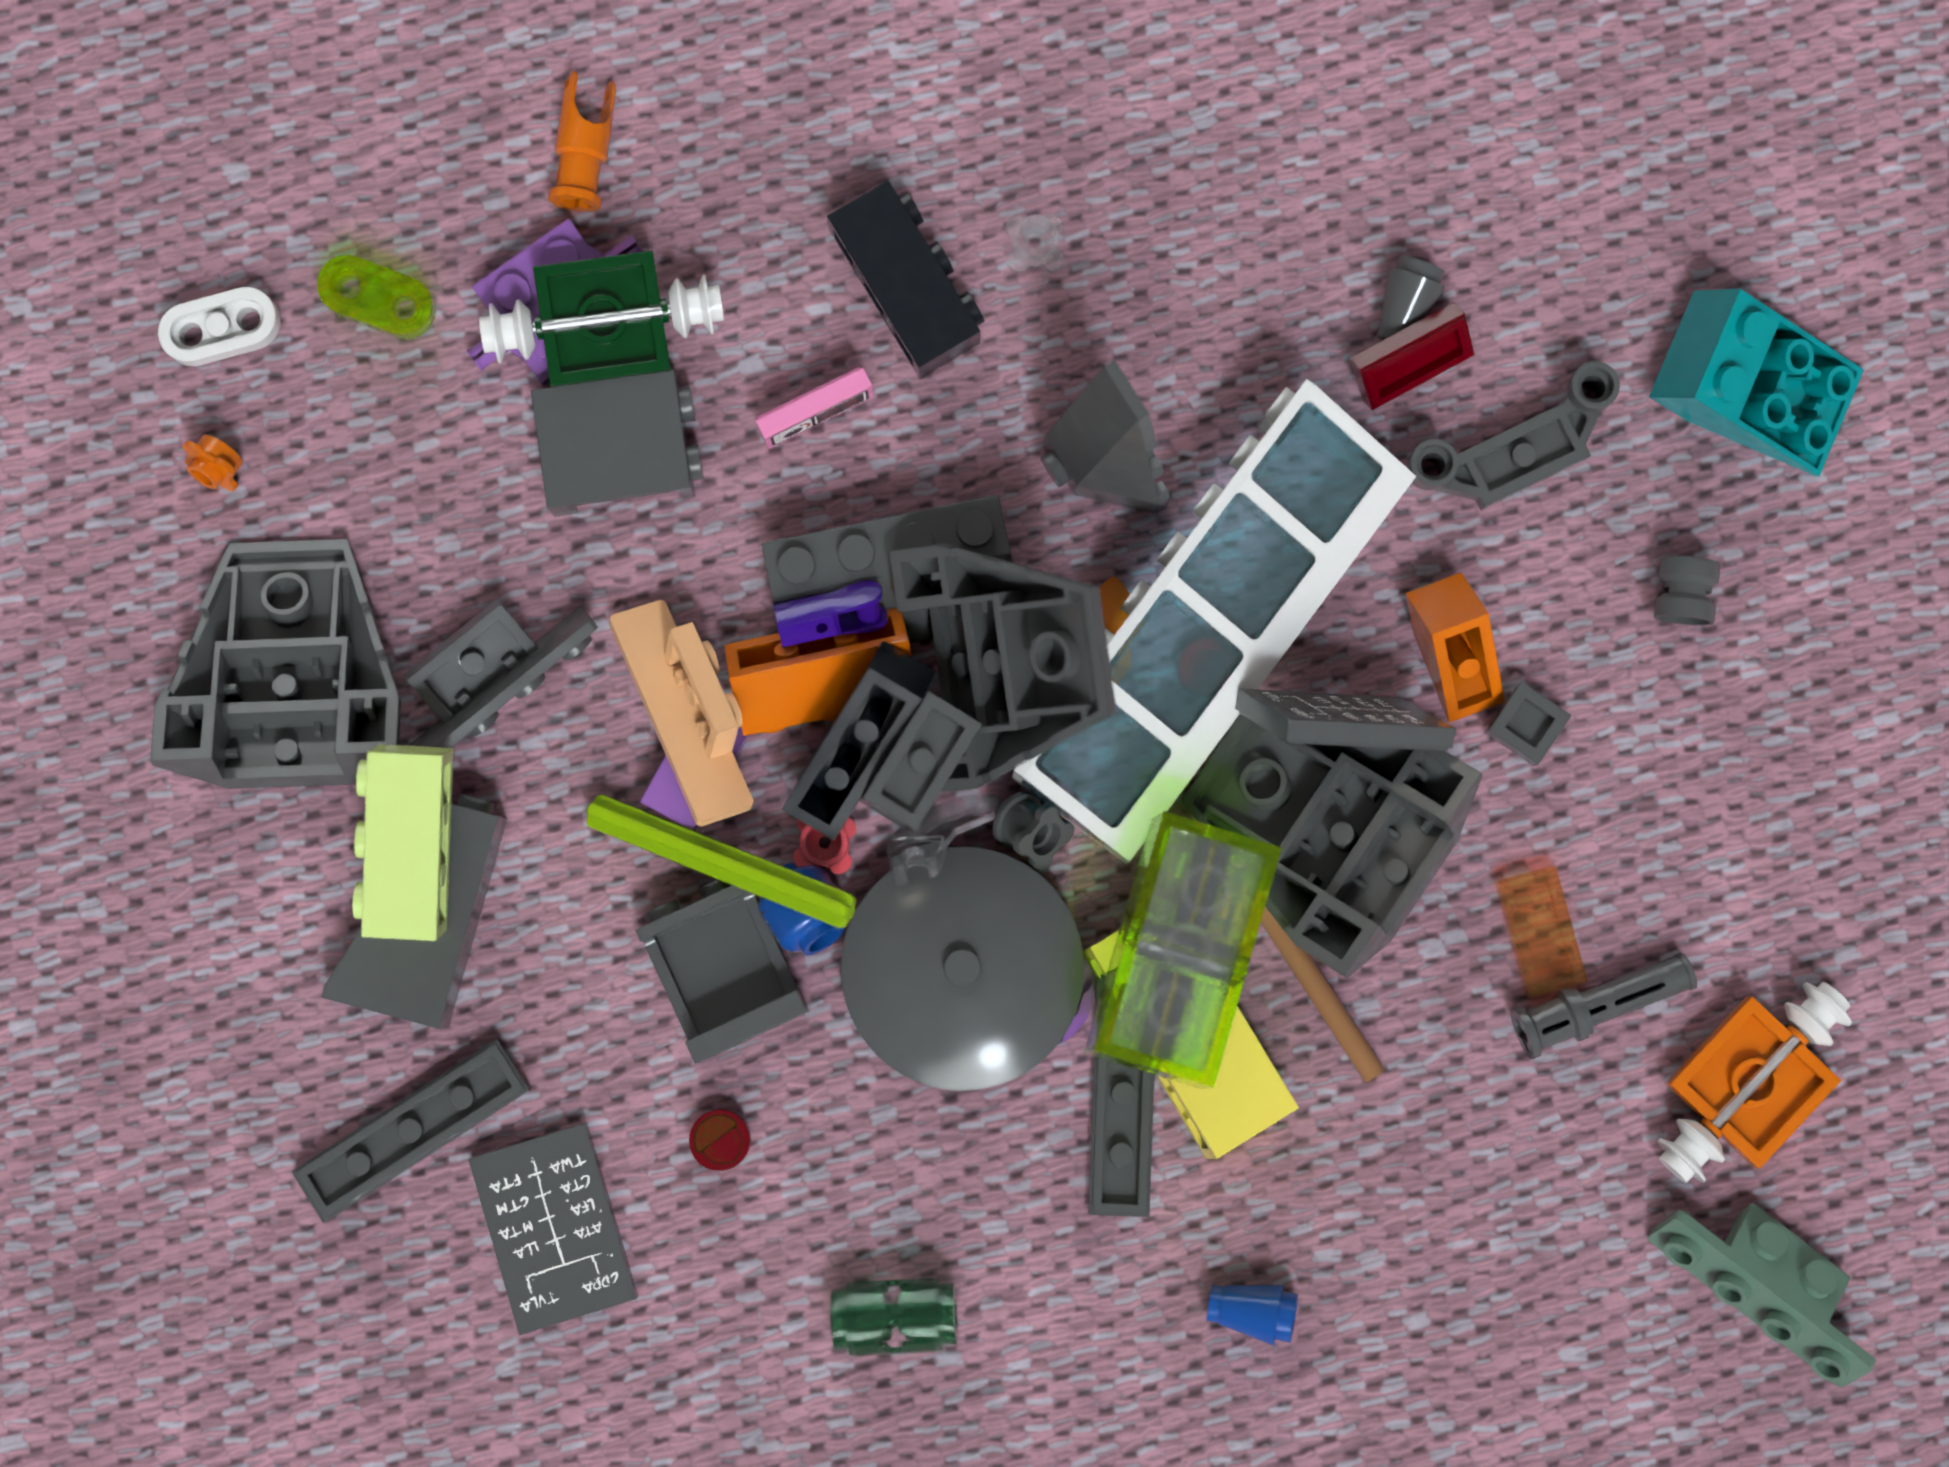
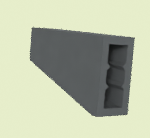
(424, 977)

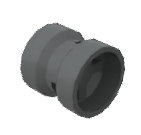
(1687, 584)

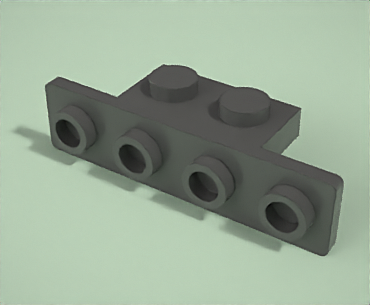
(487, 667)

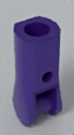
(832, 614)

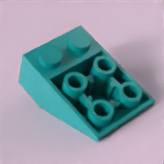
(1756, 379)

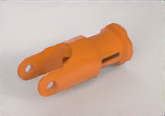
(581, 151)

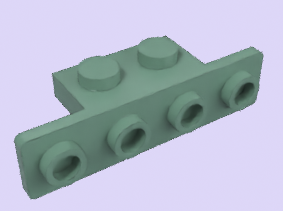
(1773, 1283)

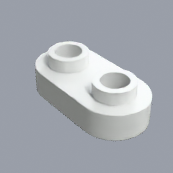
(221, 326)

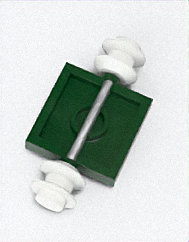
(601, 318)

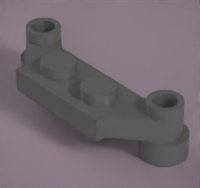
(1524, 452)

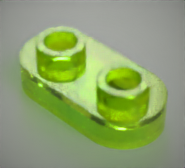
(378, 298)

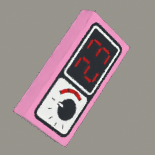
(815, 407)

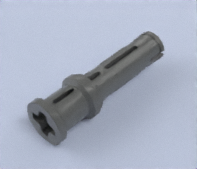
(1576, 1013)

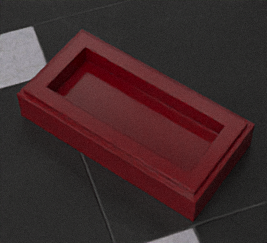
(1412, 356)

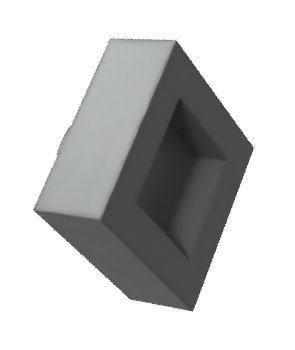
(1528, 724)

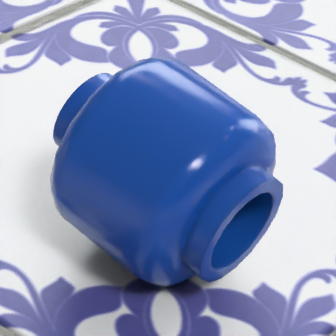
(796, 930)

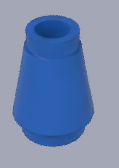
(1254, 1310)

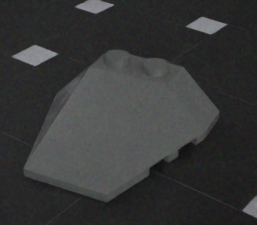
(1010, 652)
(279, 673)
(1353, 829)

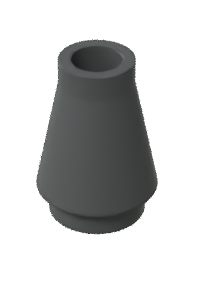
(1409, 294)

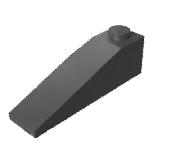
(1107, 446)

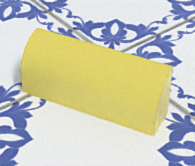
(1246, 1091)

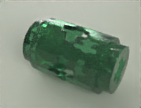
(923, 1313)

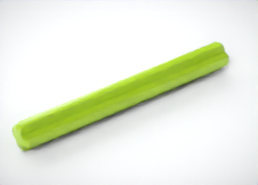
(721, 861)

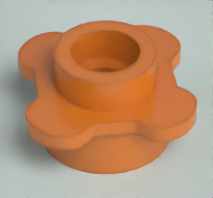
(212, 462)

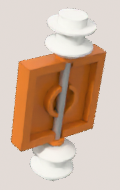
(1753, 1081)

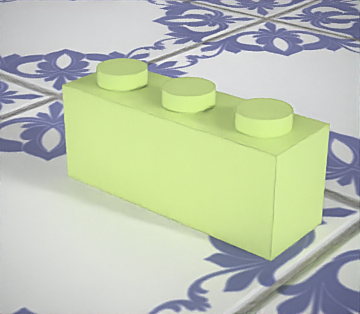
(404, 842)

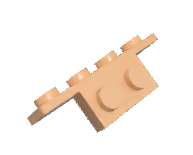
(686, 708)

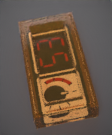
(1541, 931)

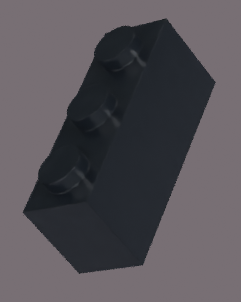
(906, 278)
(858, 740)

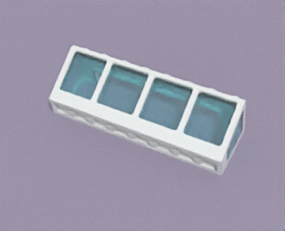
(1221, 614)

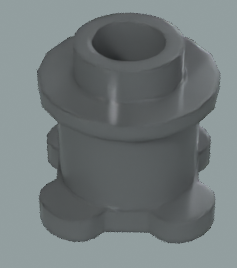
(1031, 828)

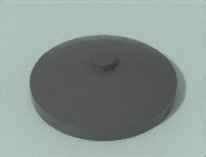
(963, 970)

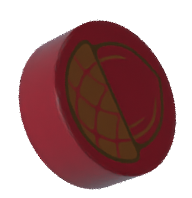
(720, 1139)

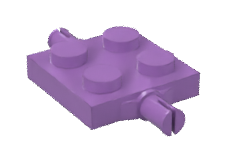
(517, 282)

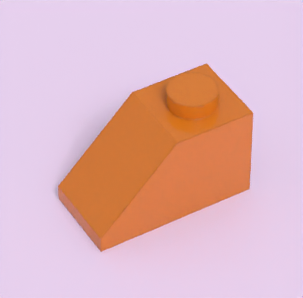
(1456, 646)

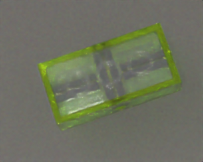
(1183, 950)

